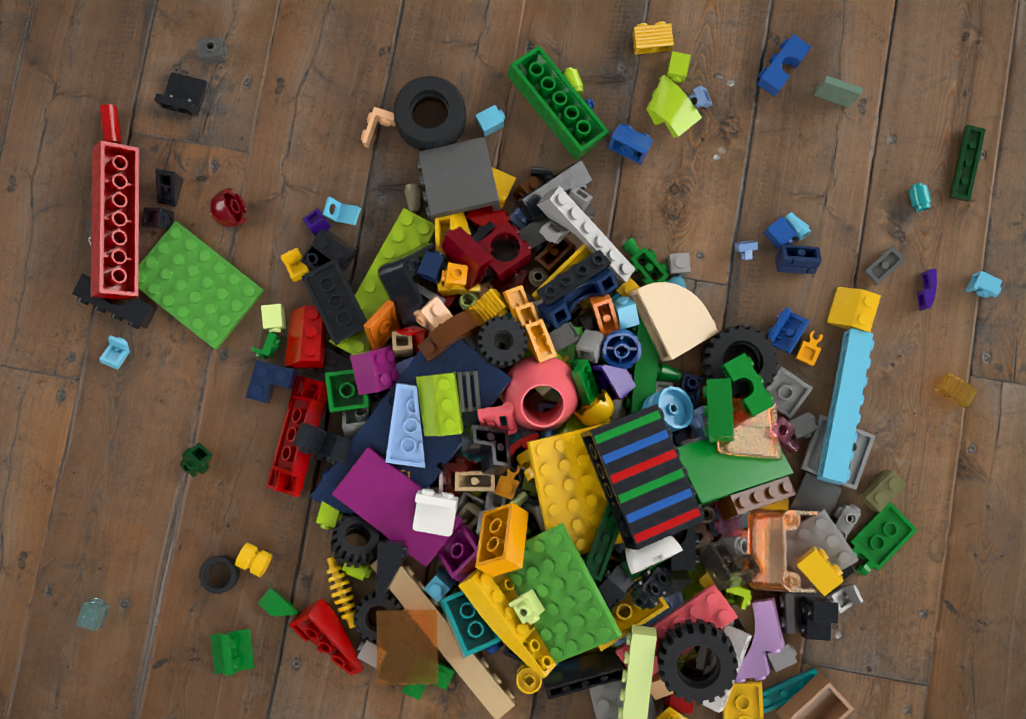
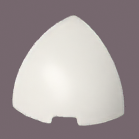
(647, 556)

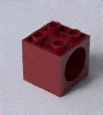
(511, 234)

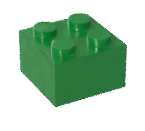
(344, 393)

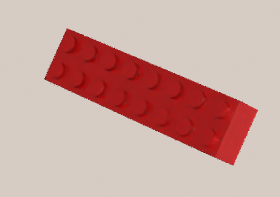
(115, 221)

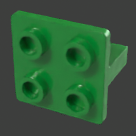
(232, 651)

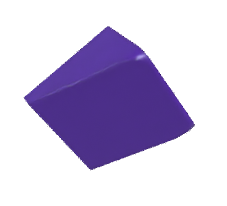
(316, 222)

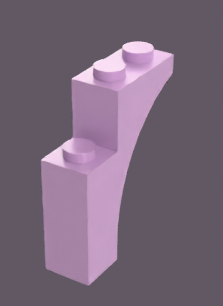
(767, 637)

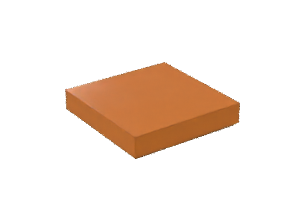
(381, 325)

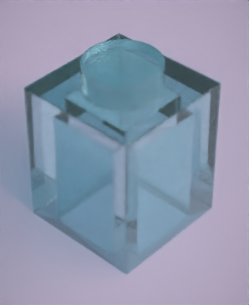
(92, 614)

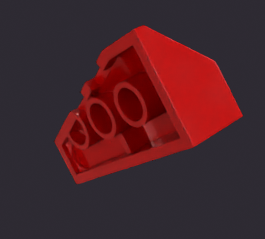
(324, 629)

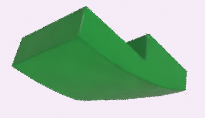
(276, 605)

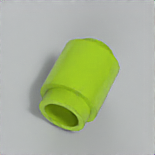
(573, 77)
(358, 573)

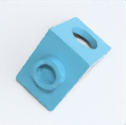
(343, 213)

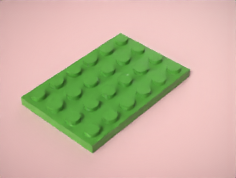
(196, 285)
(573, 605)

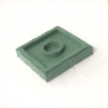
(838, 91)

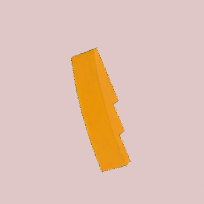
(525, 313)

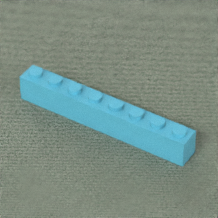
(845, 407)

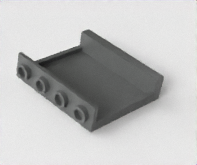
(457, 178)

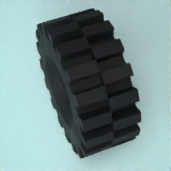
(488, 349)

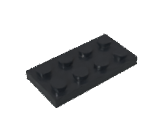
(335, 301)

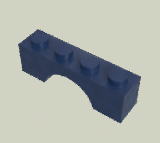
(560, 311)

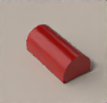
(110, 123)

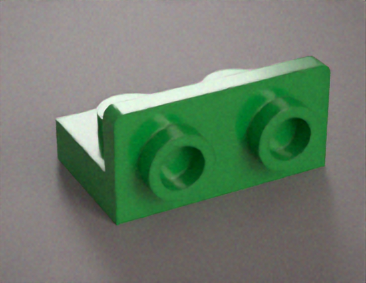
(584, 380)

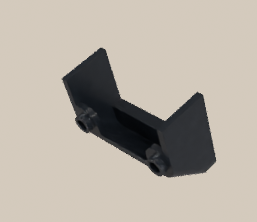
(400, 286)

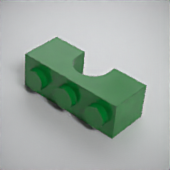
(757, 398)

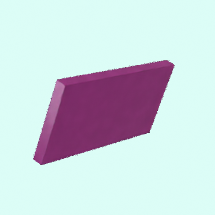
(388, 503)

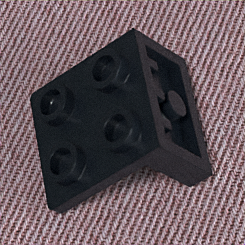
(182, 94)

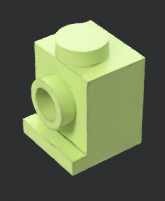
(527, 607)

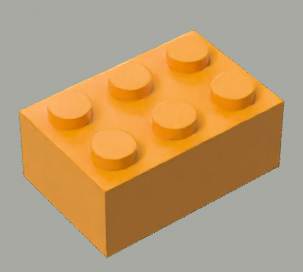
(502, 540)

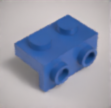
(787, 330)

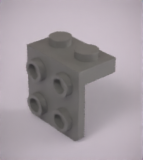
(790, 610)

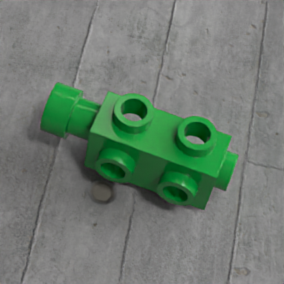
(651, 265)

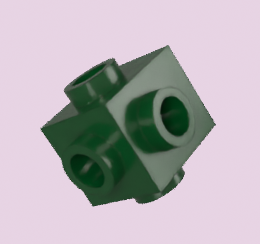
(196, 460)

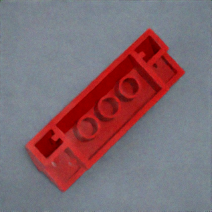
(289, 464)

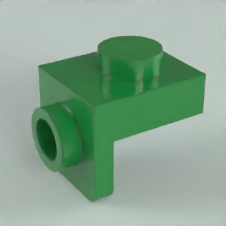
(271, 345)

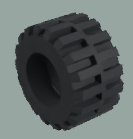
(349, 553)
(361, 614)

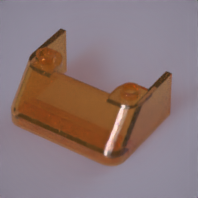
(769, 549)

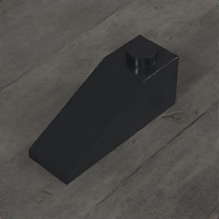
(389, 561)

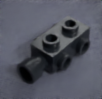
(651, 586)

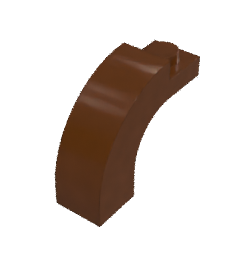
(449, 332)

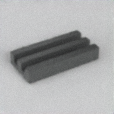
(470, 408)

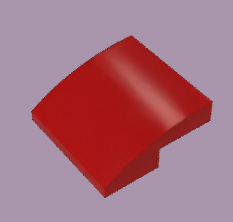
(523, 442)

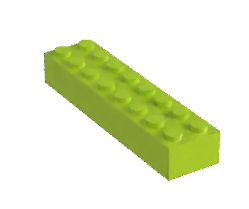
(405, 235)

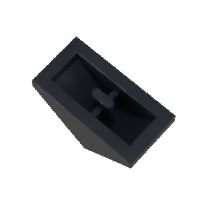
(168, 186)

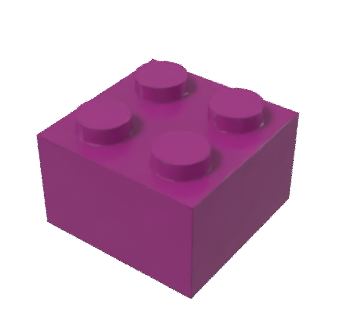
(374, 370)

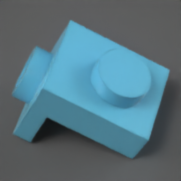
(115, 352)

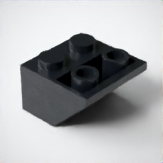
(326, 248)

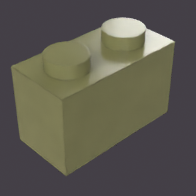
(882, 490)

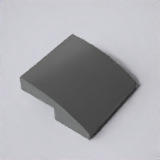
(815, 495)

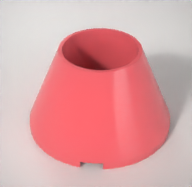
(530, 374)

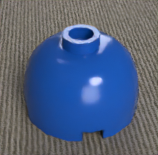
(621, 348)

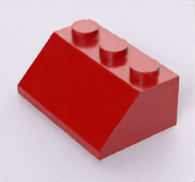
(306, 339)

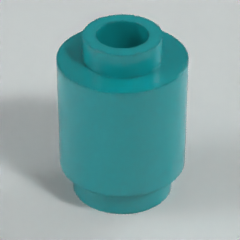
(920, 197)

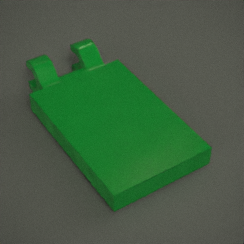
(881, 538)

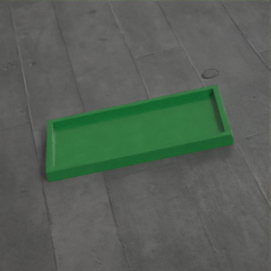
(724, 474)

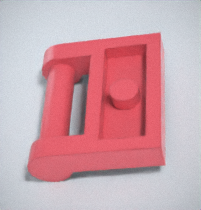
(491, 417)

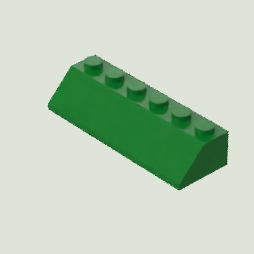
(557, 102)

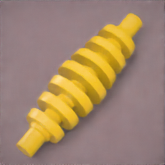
(341, 591)

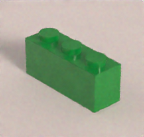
(719, 410)

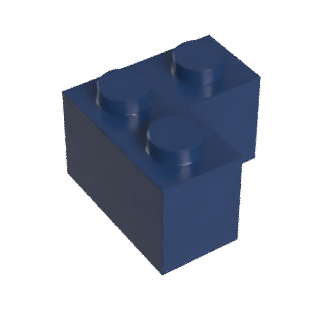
(264, 379)

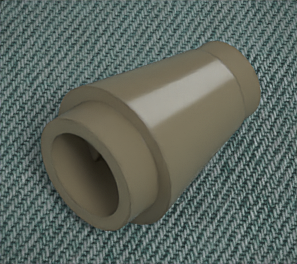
(413, 196)

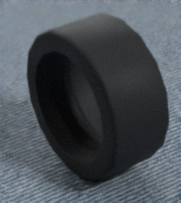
(204, 578)

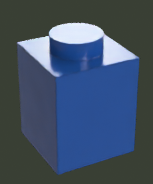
(780, 233)

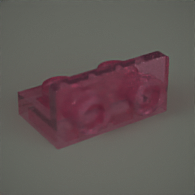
(728, 528)

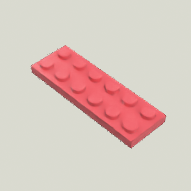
(705, 605)

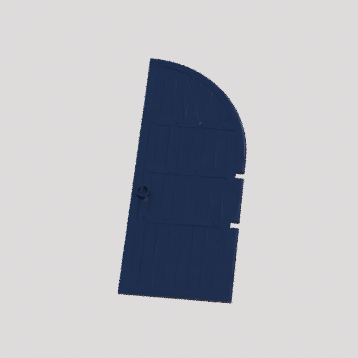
(437, 449)

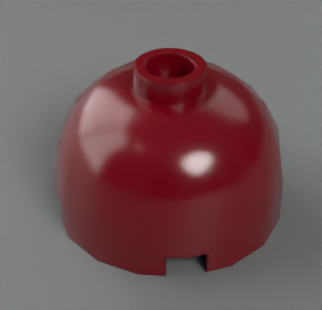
(228, 209)

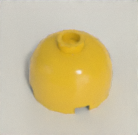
(598, 412)

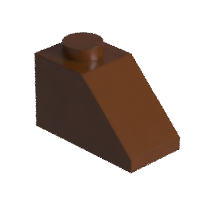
(555, 254)

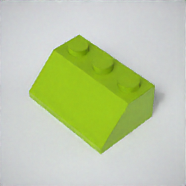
(440, 404)

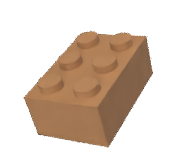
(816, 701)

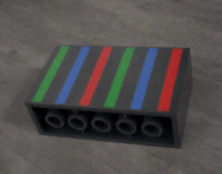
(642, 477)

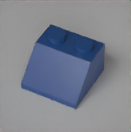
(630, 143)

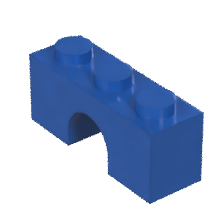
(792, 53)

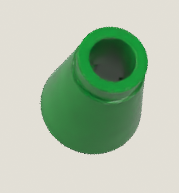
(668, 373)

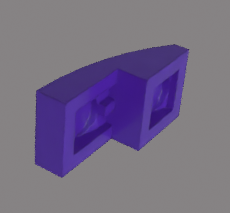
(927, 295)

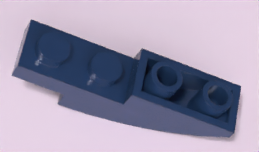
(692, 386)

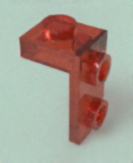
(461, 464)

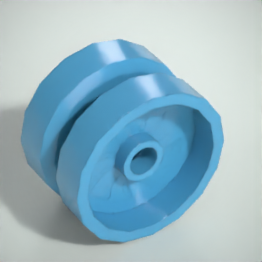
(675, 405)

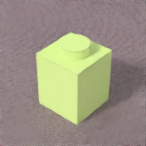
(273, 317)

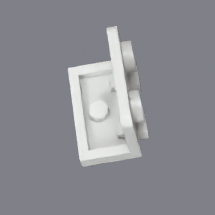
(435, 512)

